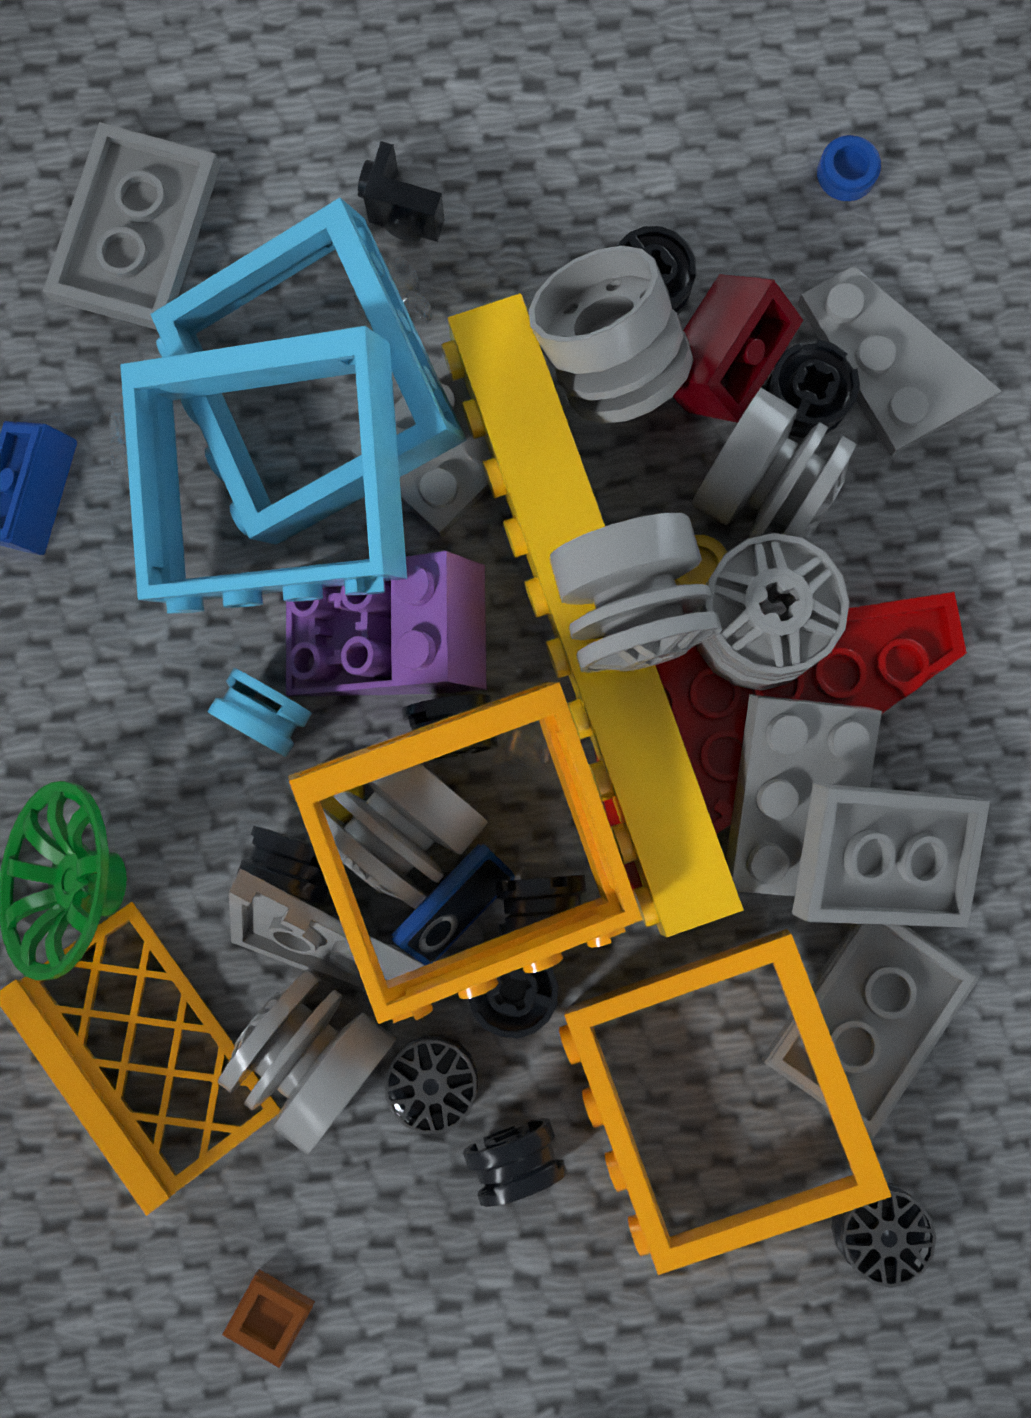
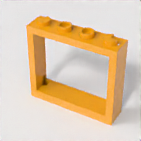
(530, 947)
(624, 1161)

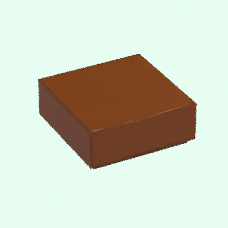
(268, 1318)

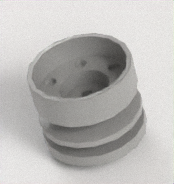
(611, 334)
(774, 472)
(631, 581)
(771, 649)
(398, 828)
(305, 1060)

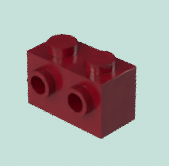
(735, 344)

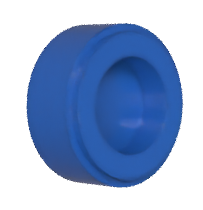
(848, 168)

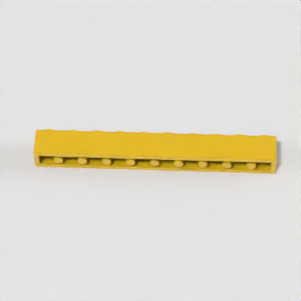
(623, 712)

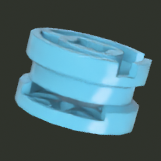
(256, 718)

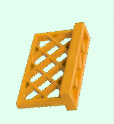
(93, 1094)

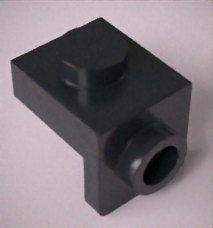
(402, 208)

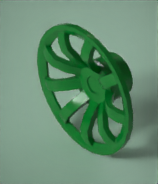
(80, 881)

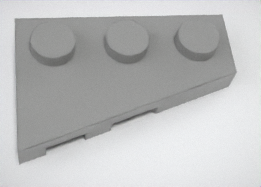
(904, 370)
(302, 935)

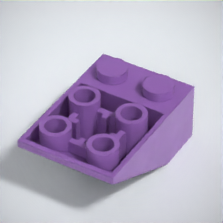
(409, 640)

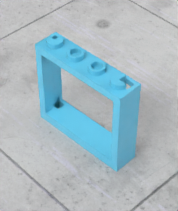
(180, 320)
(154, 479)

